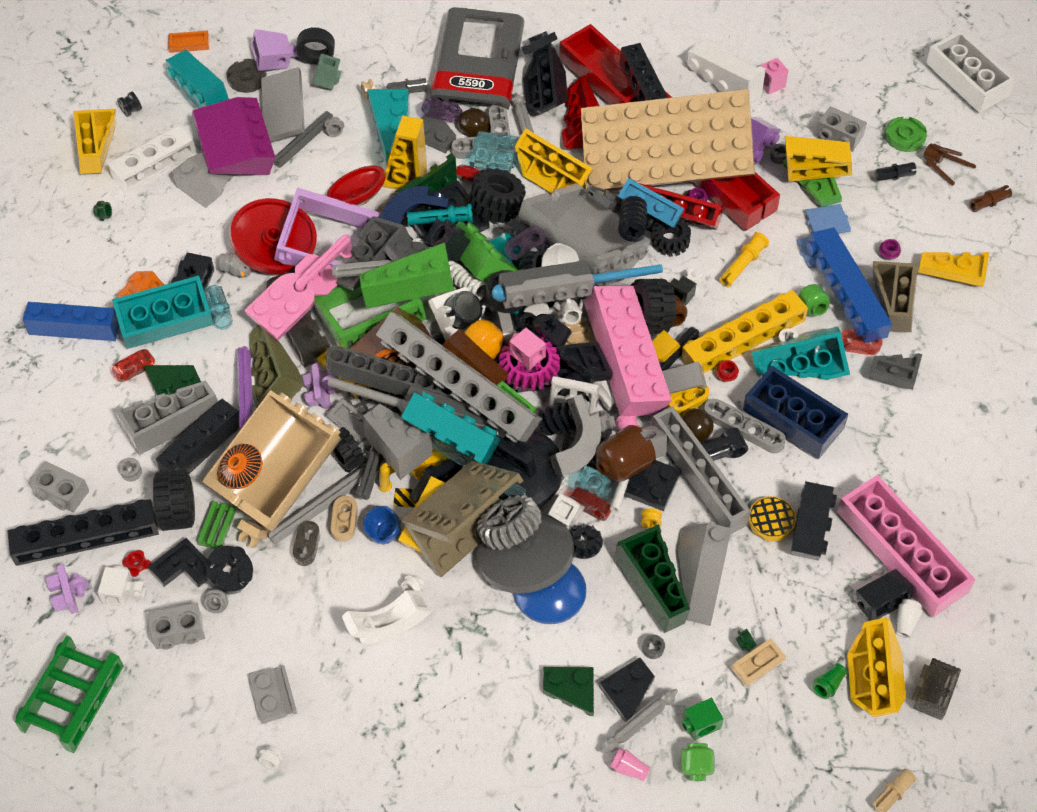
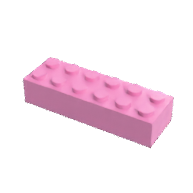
(628, 349)
(905, 545)

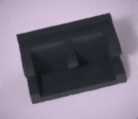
(883, 595)

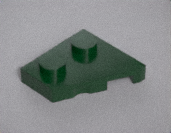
(171, 377)
(571, 686)

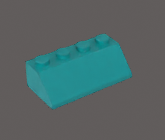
(162, 312)

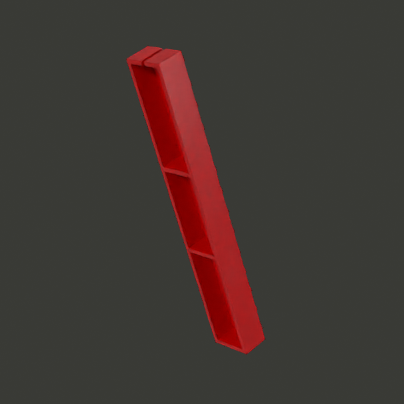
(598, 59)

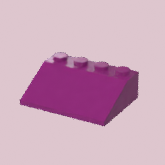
(234, 137)

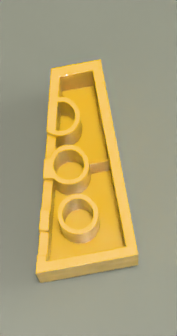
(407, 154)

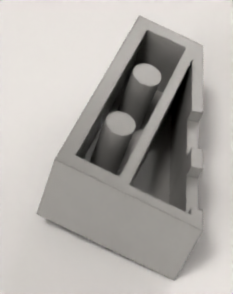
(397, 440)

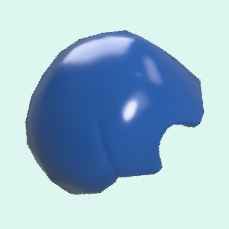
(382, 525)

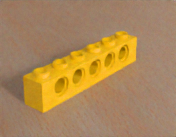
(746, 331)

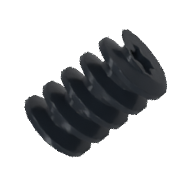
(632, 219)
(556, 419)

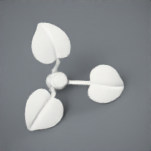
(569, 309)

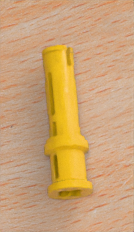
(749, 253)

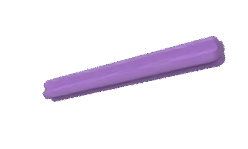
(244, 385)

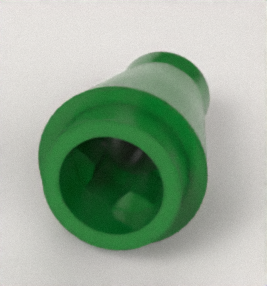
(829, 681)

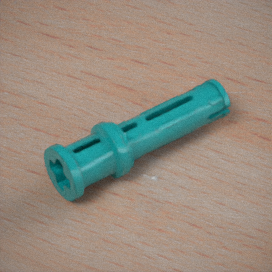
(464, 211)

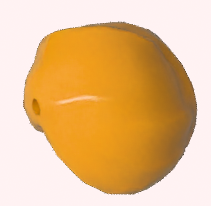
(486, 336)

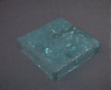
(494, 151)

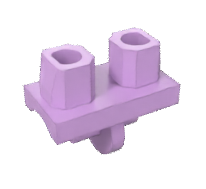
(321, 392)
(62, 581)

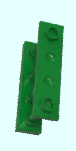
(82, 712)

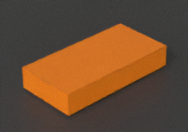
(188, 41)

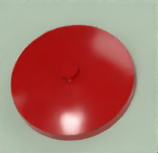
(258, 230)

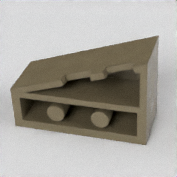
(896, 292)

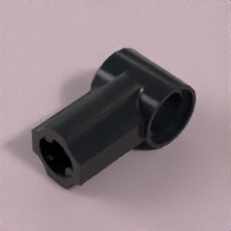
(728, 444)

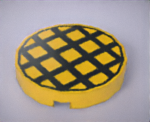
(772, 518)

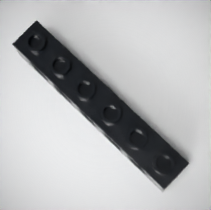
(73, 541)

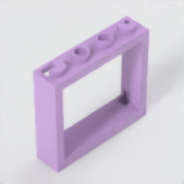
(323, 206)

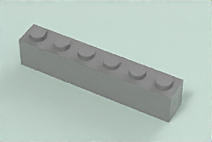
(702, 471)

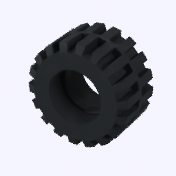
(496, 195)
(657, 303)
(173, 499)

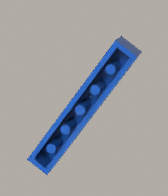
(849, 285)

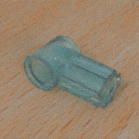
(218, 307)

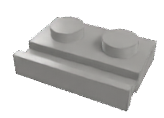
(272, 694)

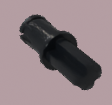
(895, 171)

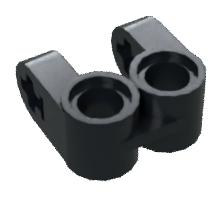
(551, 330)

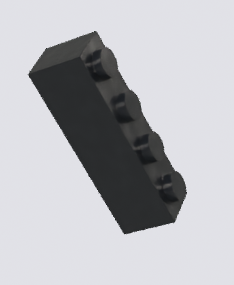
(201, 438)

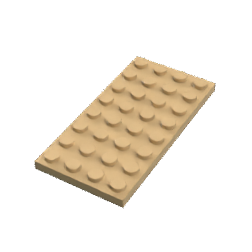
(669, 140)

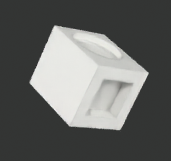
(566, 510)

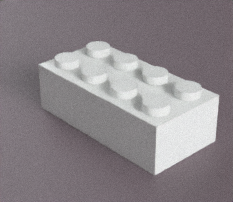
(970, 71)

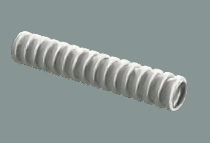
(462, 277)

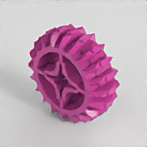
(536, 376)

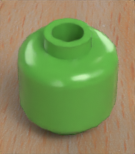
(815, 299)
(697, 761)

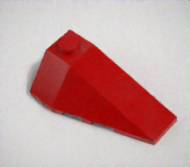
(579, 96)

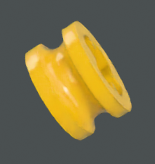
(651, 517)

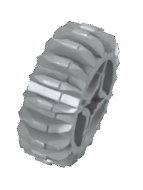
(509, 522)

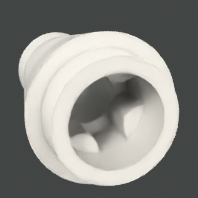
(908, 616)

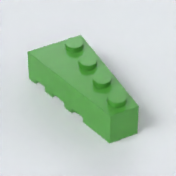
(481, 255)
(408, 278)

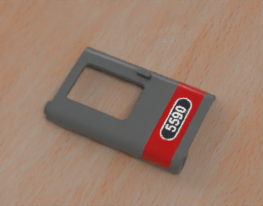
(473, 76)

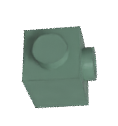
(327, 72)

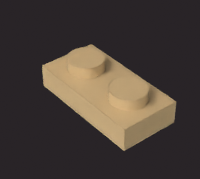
(758, 662)

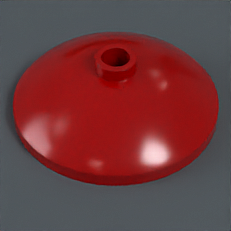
(358, 185)

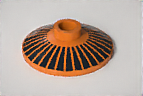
(246, 470)

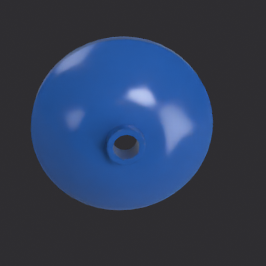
(556, 602)

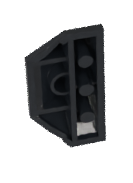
(545, 81)

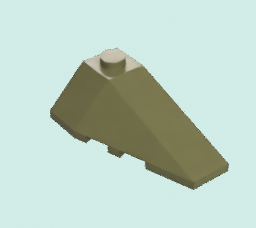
(272, 367)

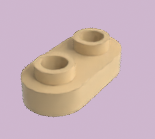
(344, 520)

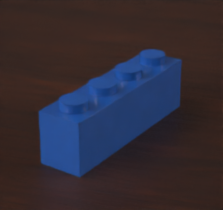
(71, 321)

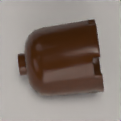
(624, 454)

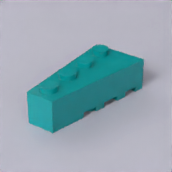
(196, 79)
(450, 427)

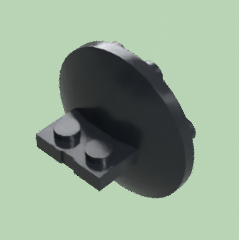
(532, 463)

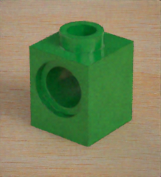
(702, 719)

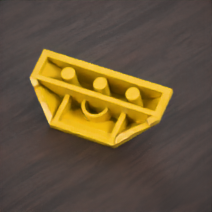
(548, 164)
(877, 669)

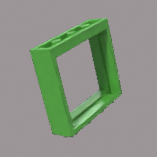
(341, 295)

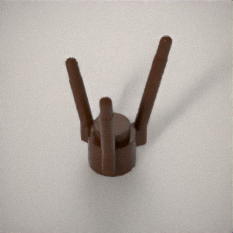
(936, 153)

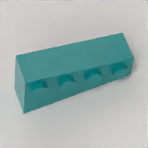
(387, 110)

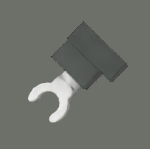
(686, 286)

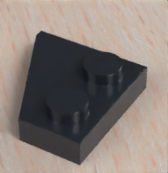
(627, 687)

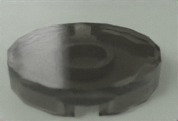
(245, 76)

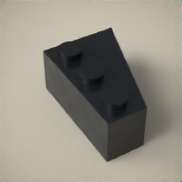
(813, 521)

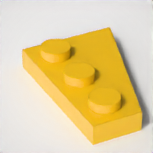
(960, 268)

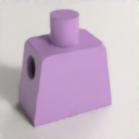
(272, 50)

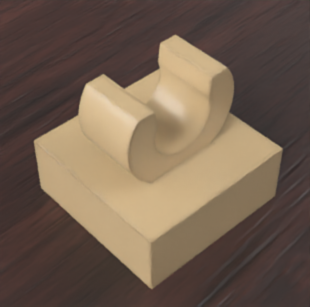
(253, 530)

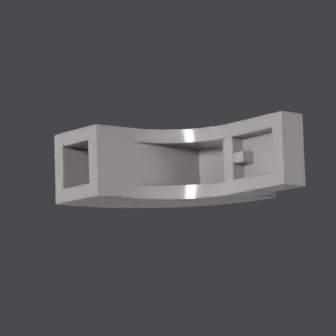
(585, 443)

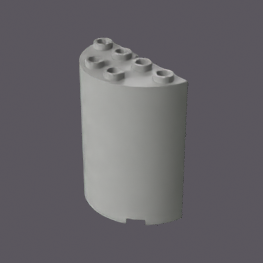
(586, 226)

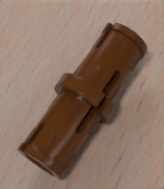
(990, 198)

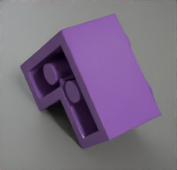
(763, 136)

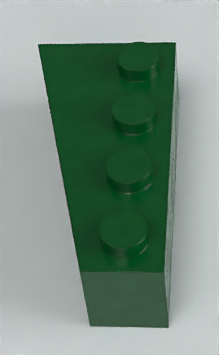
(653, 576)

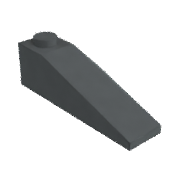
(371, 245)

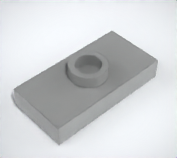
(350, 418)

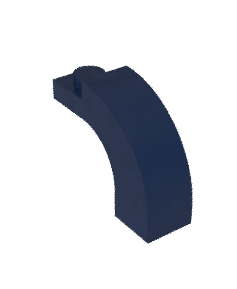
(410, 198)

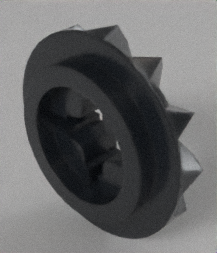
(593, 544)

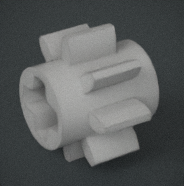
(607, 423)

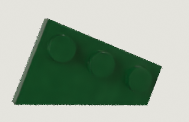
(437, 177)

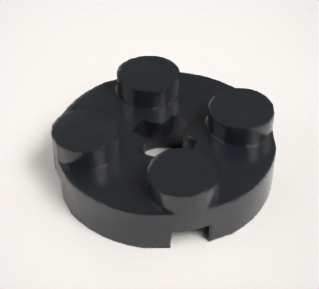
(235, 558)

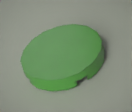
(906, 134)

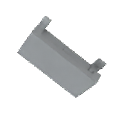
(685, 377)

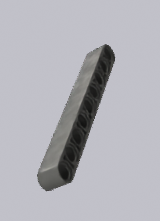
(382, 373)

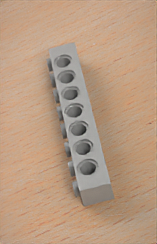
(524, 419)

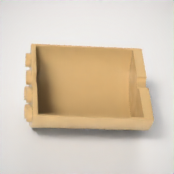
(292, 452)

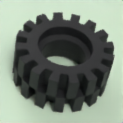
(671, 245)
(348, 452)

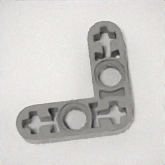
(494, 123)

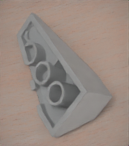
(196, 182)
(701, 562)

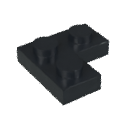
(180, 559)

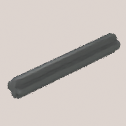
(302, 140)

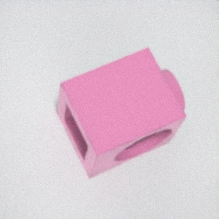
(775, 76)
(527, 348)

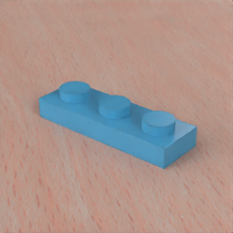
(656, 204)

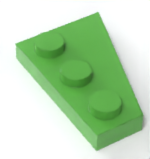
(822, 190)

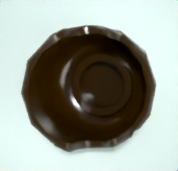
(473, 121)
(699, 423)

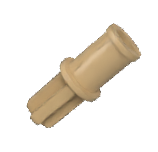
(894, 791)

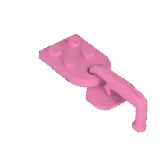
(283, 305)

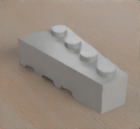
(166, 416)

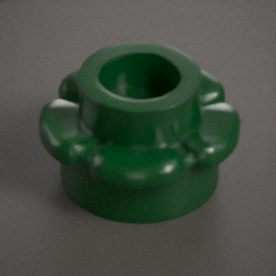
(102, 210)
(745, 640)

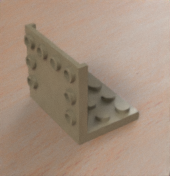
(449, 518)

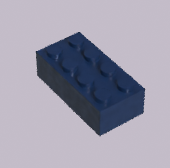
(795, 411)

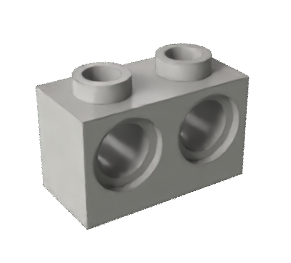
(841, 127)
(61, 483)
(176, 619)

